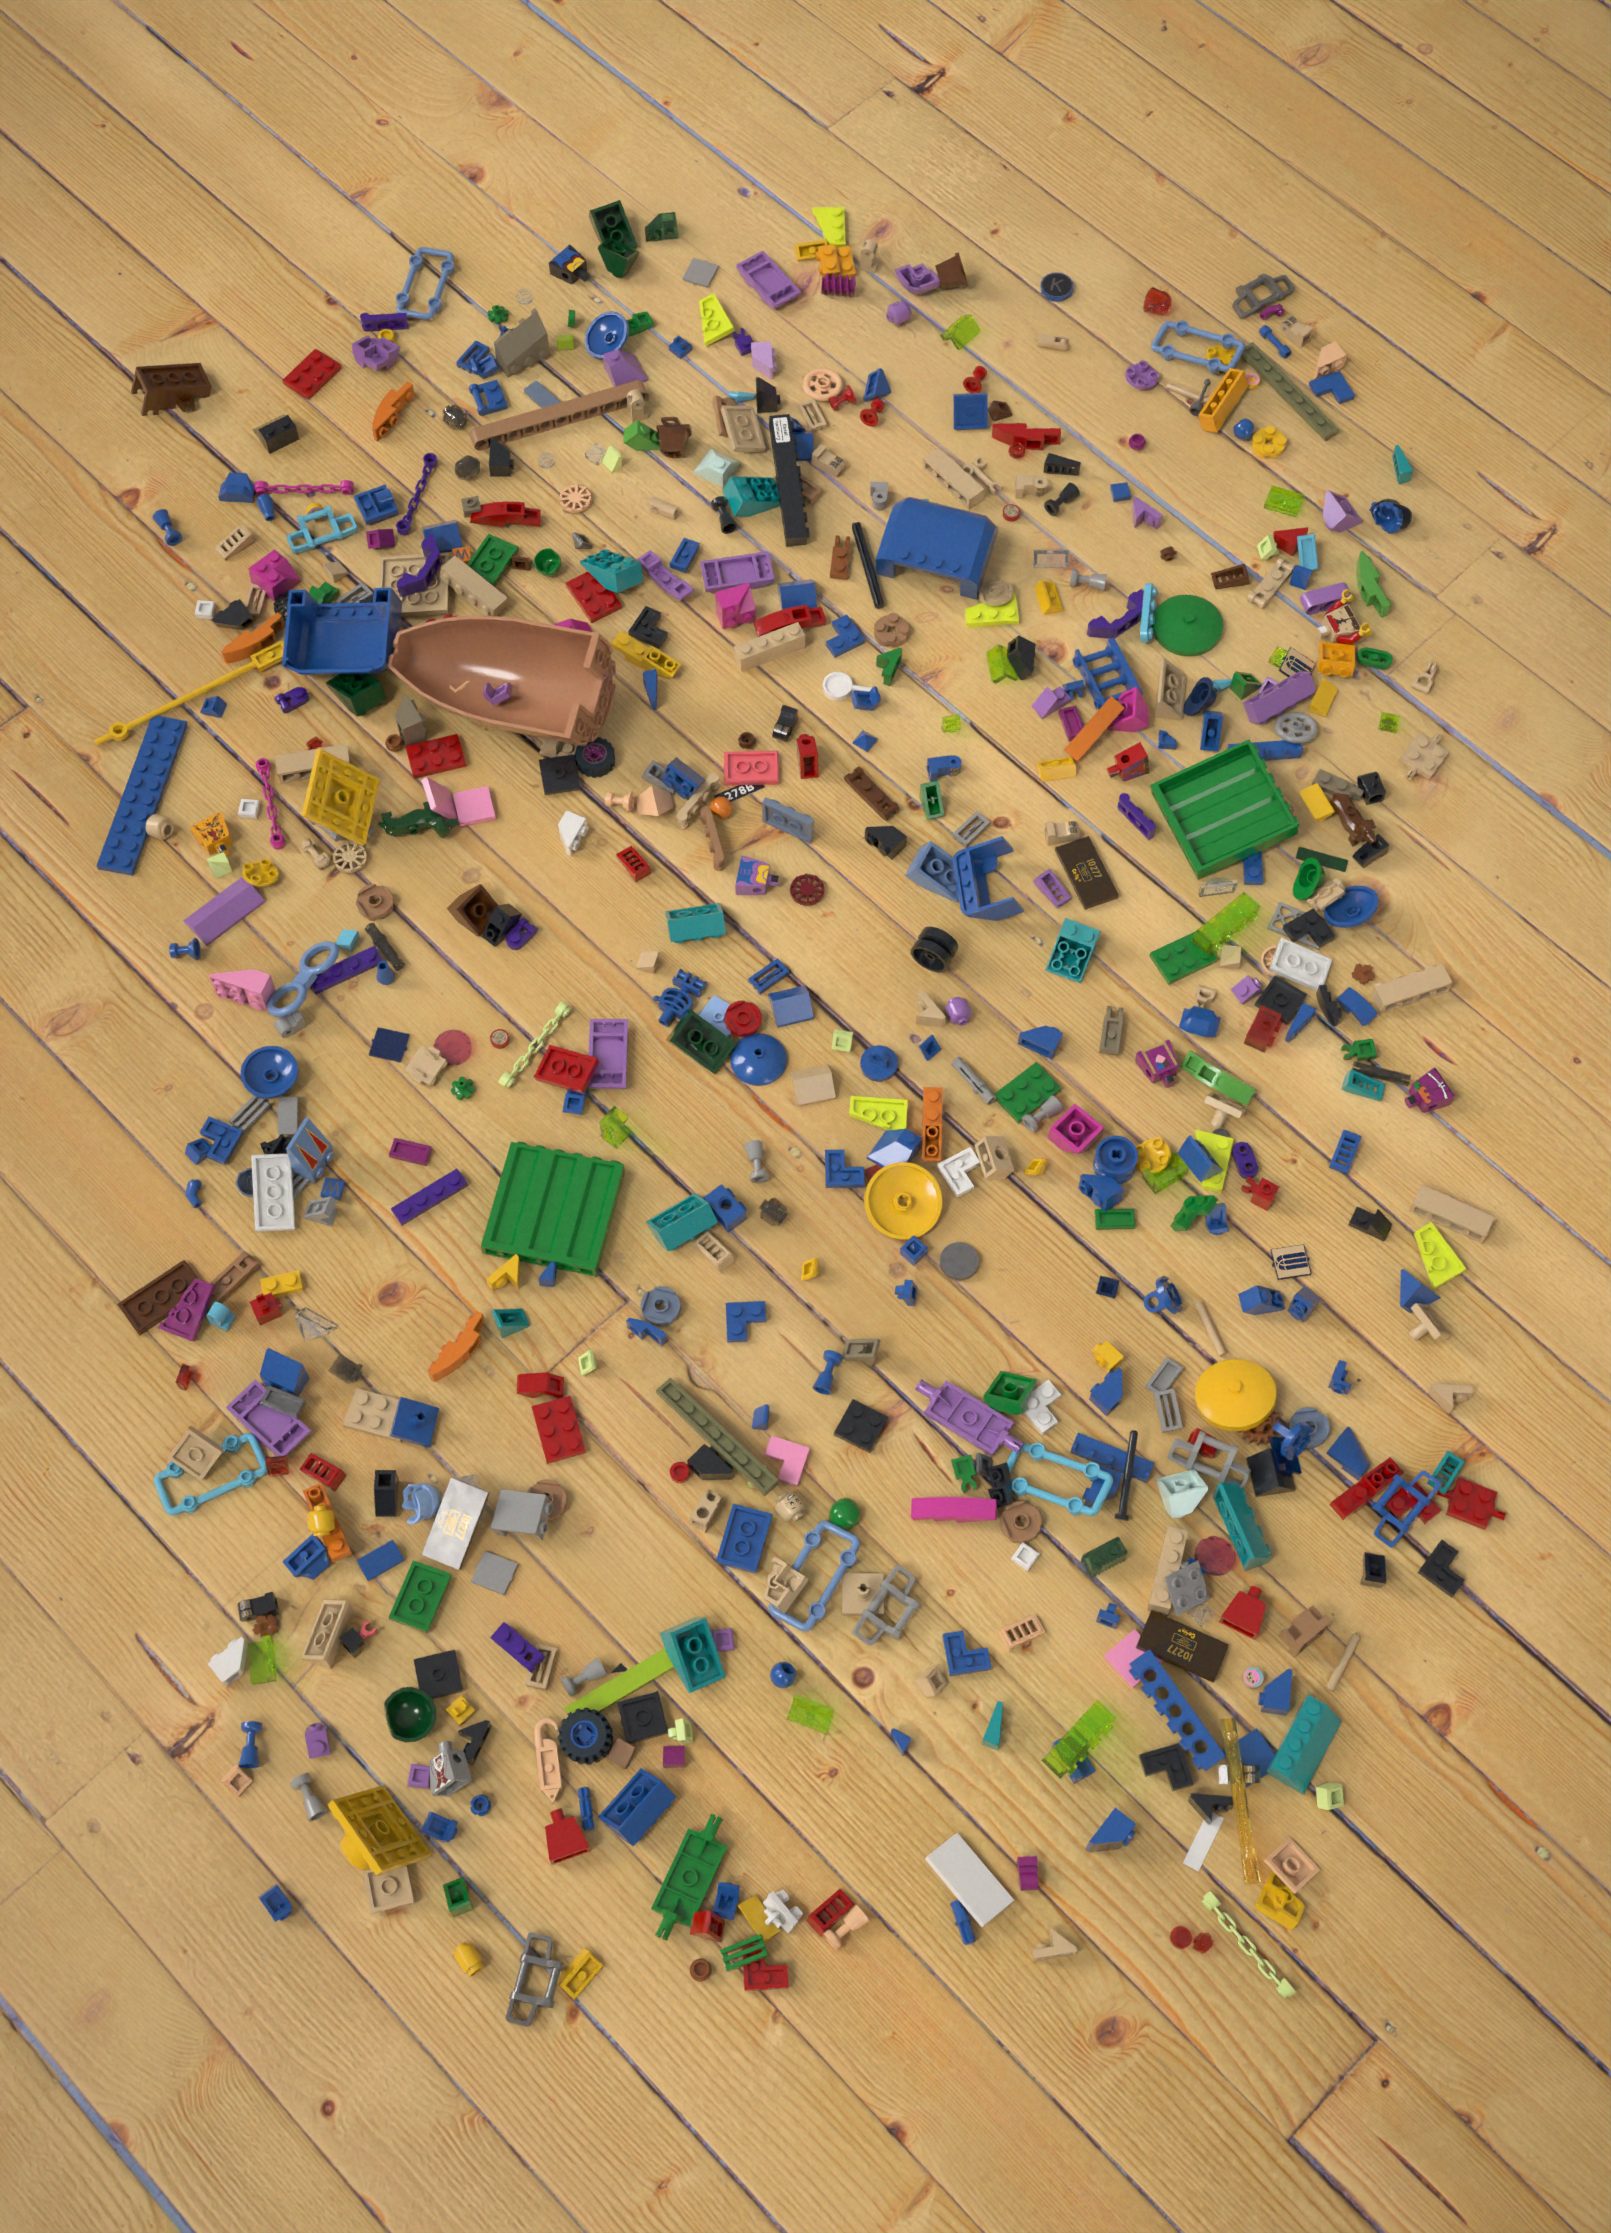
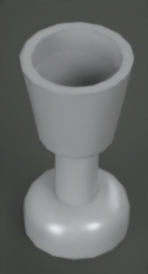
(1096, 580)
(1048, 1109)
(755, 1153)
(591, 1672)
(313, 1805)

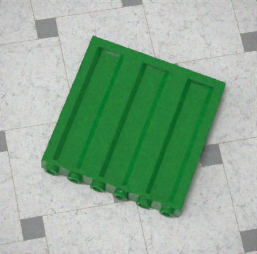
(1224, 809)
(553, 1208)

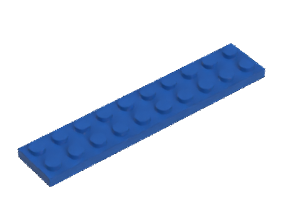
(142, 795)

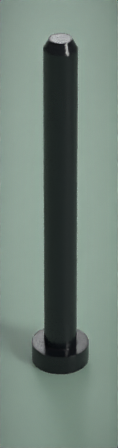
(1127, 1477)

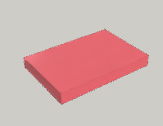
(751, 768)

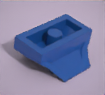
(237, 488)
(1200, 1021)
(308, 1559)

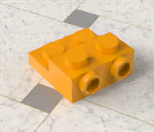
(835, 260)
(1336, 659)

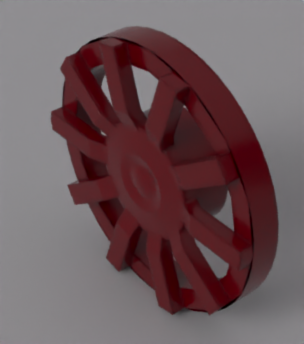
(807, 889)

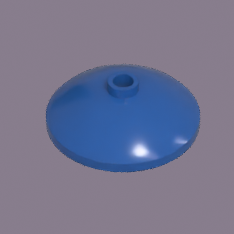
(606, 334)
(1353, 908)
(265, 1063)
(762, 1068)

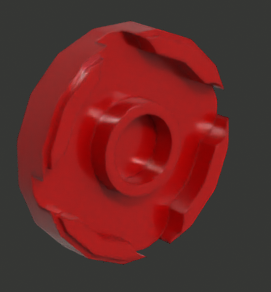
(743, 1018)

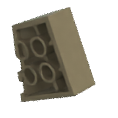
(522, 345)

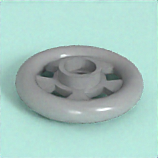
(1296, 728)

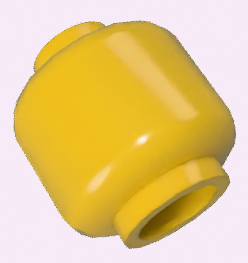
(320, 1521)

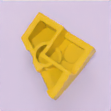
(1279, 1902)

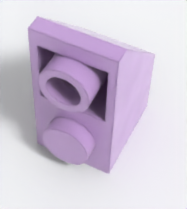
(762, 358)

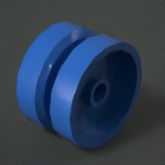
(1115, 1158)

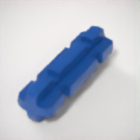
(586, 1808)

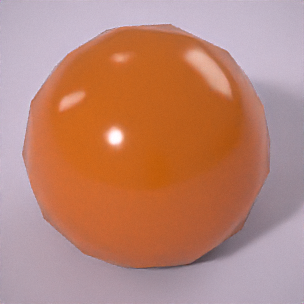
(721, 807)

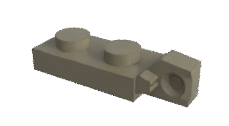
(1332, 784)

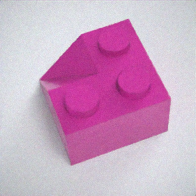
(273, 575)
(735, 606)
(1075, 1131)

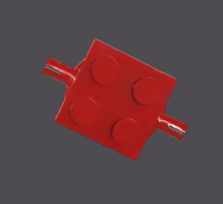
(1472, 1503)

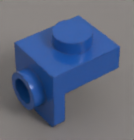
(485, 366)
(866, 700)
(1216, 1220)
(439, 1827)
(726, 1900)
(276, 1903)

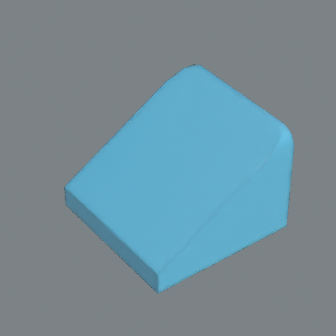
(348, 939)

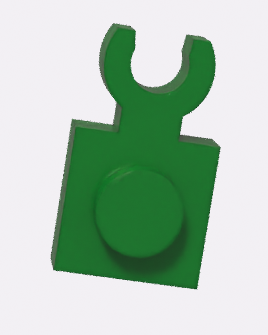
(1361, 1049)
(964, 1469)

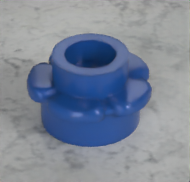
(481, 1799)

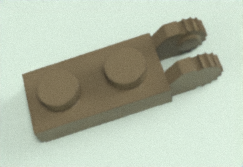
(1111, 1032)

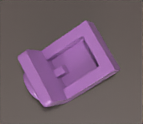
(499, 694)
(1247, 989)
(317, 1740)

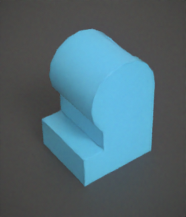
(220, 1316)

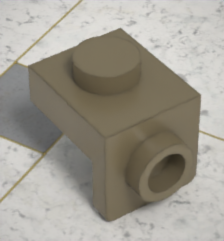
(470, 505)

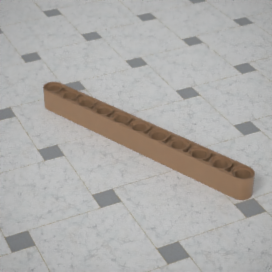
(547, 417)

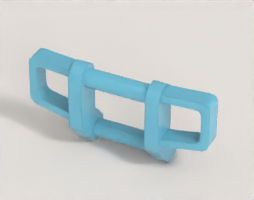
(315, 542)

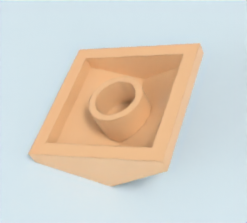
(1292, 1865)

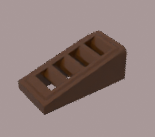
(1237, 581)

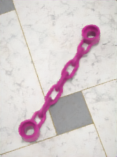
(346, 488)
(265, 769)

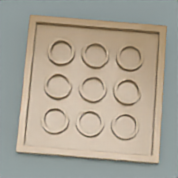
(426, 602)

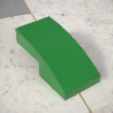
(639, 323)

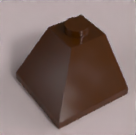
(473, 909)

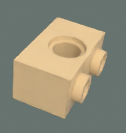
(994, 1157)

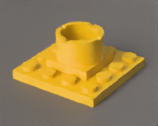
(340, 797)
(377, 1832)

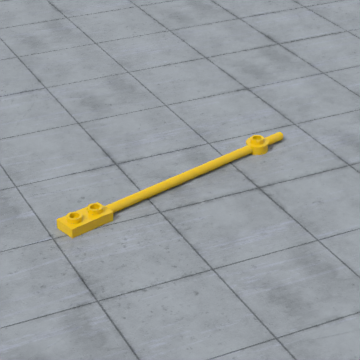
(260, 660)

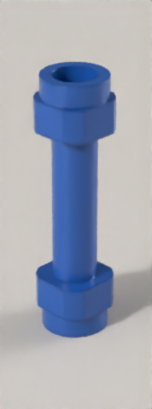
(1284, 350)

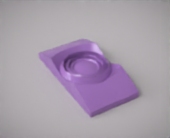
(767, 280)
(737, 570)
(610, 1045)
(273, 1429)

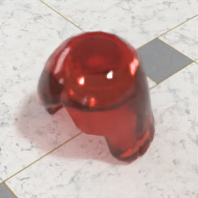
(1157, 302)

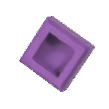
(723, 1639)
(419, 1776)

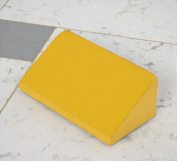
(807, 250)
(1048, 597)
(1323, 698)
(1056, 769)
(1317, 802)
(754, 1914)
(579, 1973)

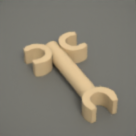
(977, 469)

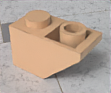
(1330, 359)

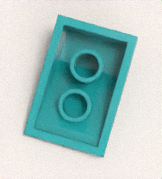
(693, 1653)

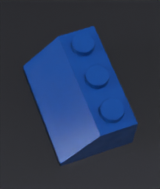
(637, 1807)

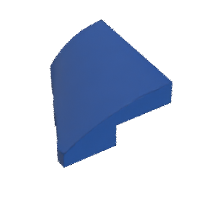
(1349, 1454)

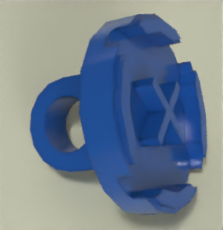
(879, 1063)
(1167, 1296)
(1295, 1440)

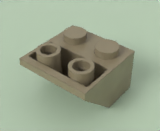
(410, 723)

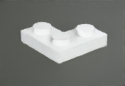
(955, 1170)
(1037, 1407)

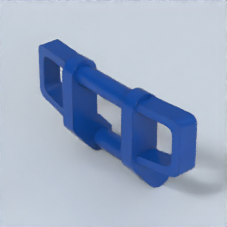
(1423, 1501)

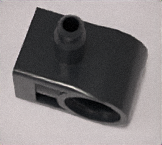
(1372, 787)

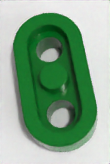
(1374, 658)

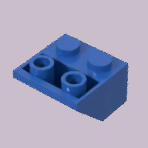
(682, 778)

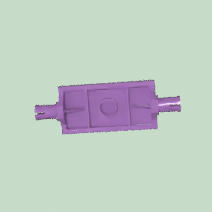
(968, 1418)

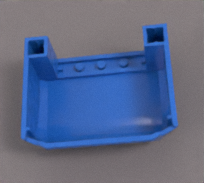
(937, 542)
(340, 635)

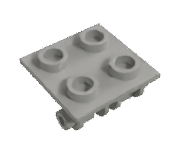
(1186, 1587)

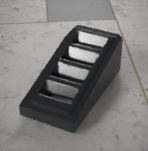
(1060, 465)

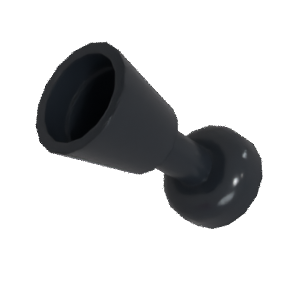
(1067, 494)
(727, 523)

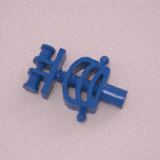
(672, 998)

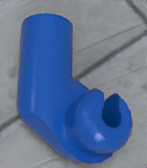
(191, 1190)

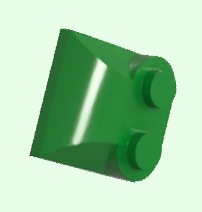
(1009, 1393)

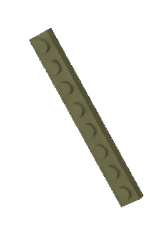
(1289, 392)
(717, 1437)

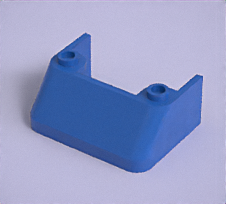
(970, 873)

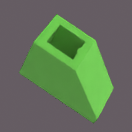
(641, 437)

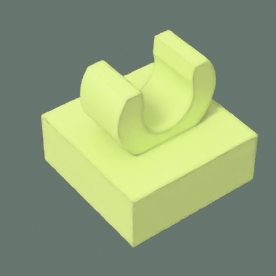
(1267, 548)
(842, 1040)
(682, 1732)

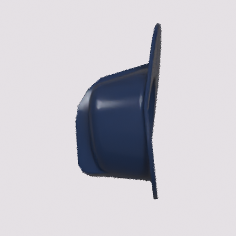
(1201, 697)

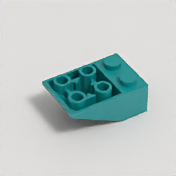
(751, 495)
(613, 570)
(1073, 950)

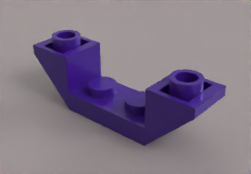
(411, 584)
(1103, 629)

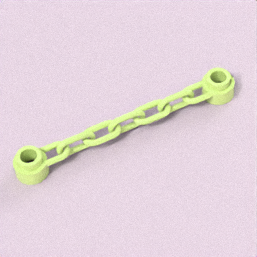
(507, 1078)
(1284, 1987)

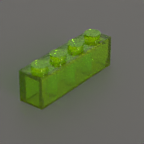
(1226, 923)
(1079, 1739)

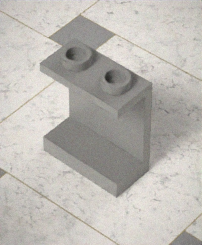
(522, 1513)

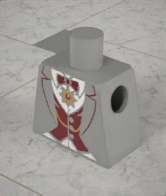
(448, 1771)

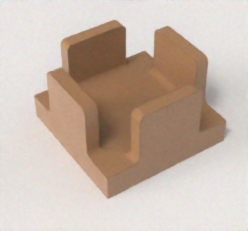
(1305, 1630)

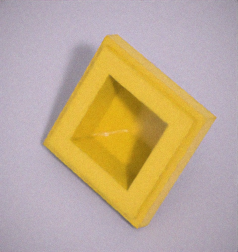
(1036, 1167)
(810, 1269)

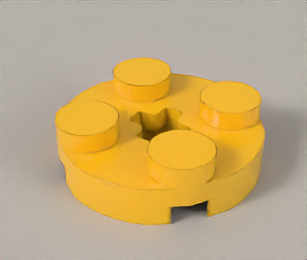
(1271, 435)

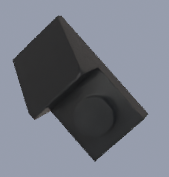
(1371, 1224)
(1373, 1570)
(477, 1735)
(1204, 1803)

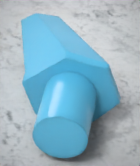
(741, 396)
(1221, 684)

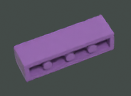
(1279, 697)

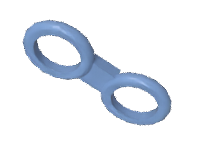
(303, 979)

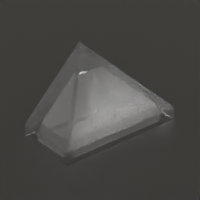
(1051, 558)
(1217, 886)
(313, 1325)

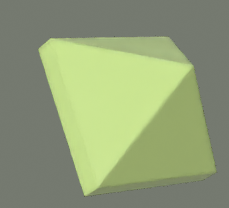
(587, 1362)

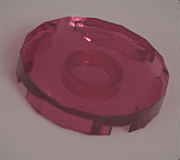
(454, 1046)
(1215, 1555)

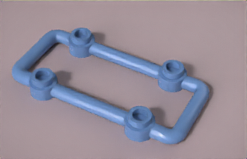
(416, 263)
(1214, 364)
(847, 1560)

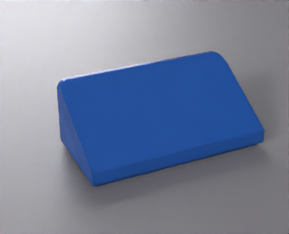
(380, 1560)

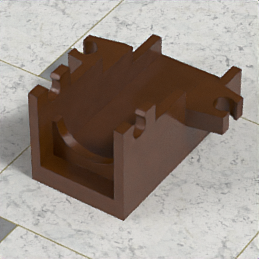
(170, 385)

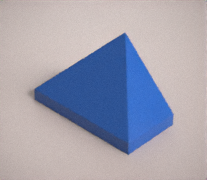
(876, 385)

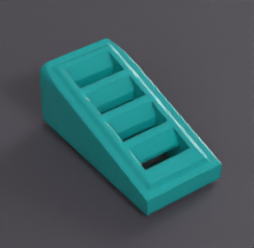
(1402, 466)
(1358, 1077)
(1454, 1461)
(993, 1732)

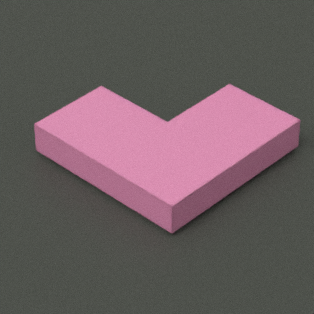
(792, 1456)

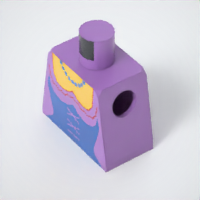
(754, 877)

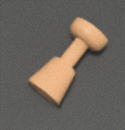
(853, 1921)

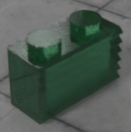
(1104, 1557)

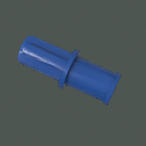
(963, 1922)

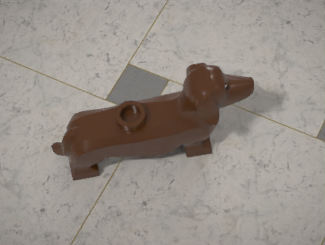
(1352, 820)

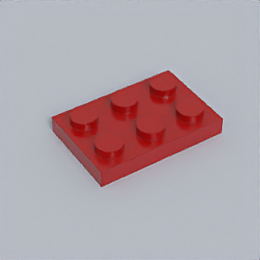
(311, 374)
(593, 597)
(435, 756)
(566, 1069)
(558, 1429)

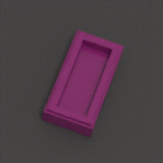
(1071, 721)
(410, 1151)

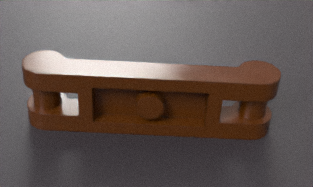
(871, 793)

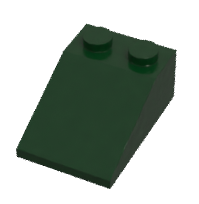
(612, 222)
(357, 692)
(701, 1041)

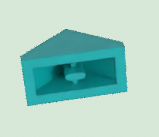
(510, 1321)

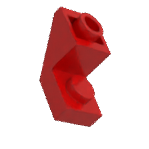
(534, 1384)

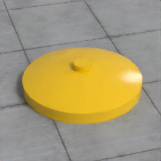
(903, 1201)
(1235, 1395)

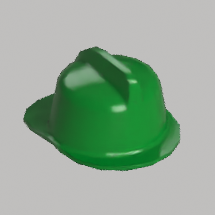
(1309, 878)

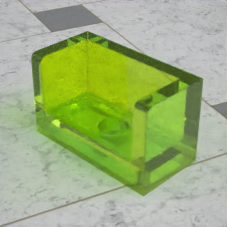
(612, 1127)
(1172, 1173)

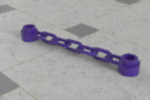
(403, 526)

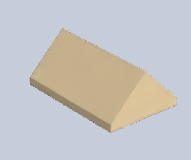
(1170, 691)
(326, 1631)

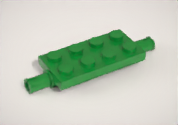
(689, 1877)

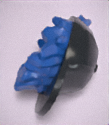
(1391, 515)

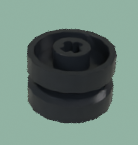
(934, 949)

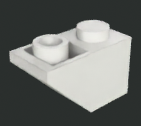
(571, 830)
(231, 1662)

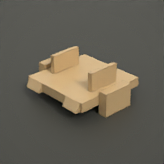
(1326, 895)
(426, 1065)

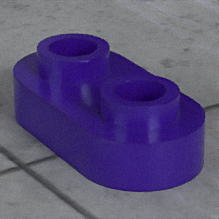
(1244, 1159)

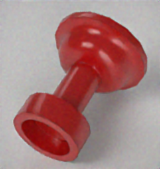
(973, 384)
(848, 396)
(869, 416)

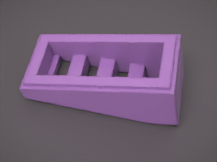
(1039, 882)

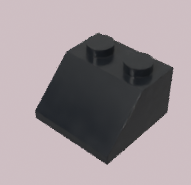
(277, 433)

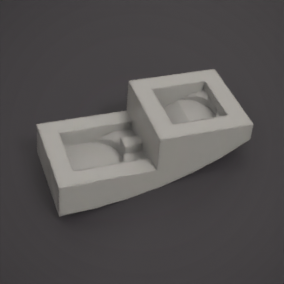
(288, 1115)

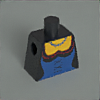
(569, 266)

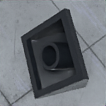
(1265, 1475)

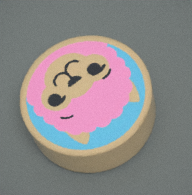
(1252, 1677)

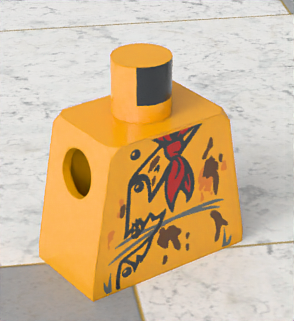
(212, 834)

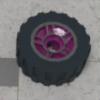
(604, 755)

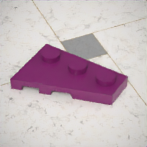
(190, 1311)

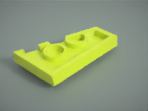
(832, 224)
(714, 320)
(987, 615)
(880, 1112)
(1220, 1149)
(1437, 1256)

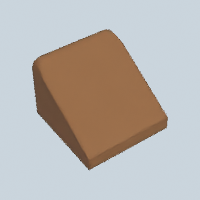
(621, 1753)

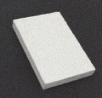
(1300, 964)

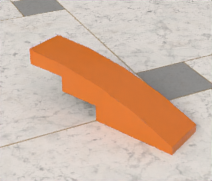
(1094, 728)

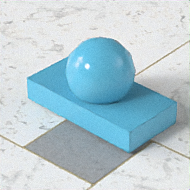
(1307, 551)

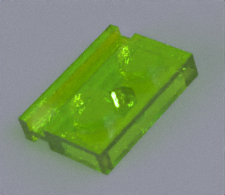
(1284, 501)

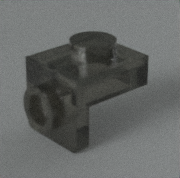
(345, 1369)

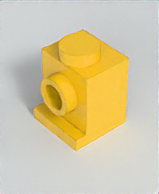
(1107, 1356)

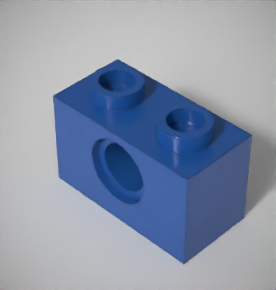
(727, 1218)

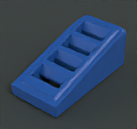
(650, 683)
(1302, 1018)
(1348, 1140)

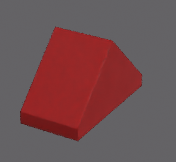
(1287, 539)
(707, 1926)

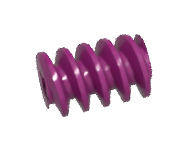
(838, 284)

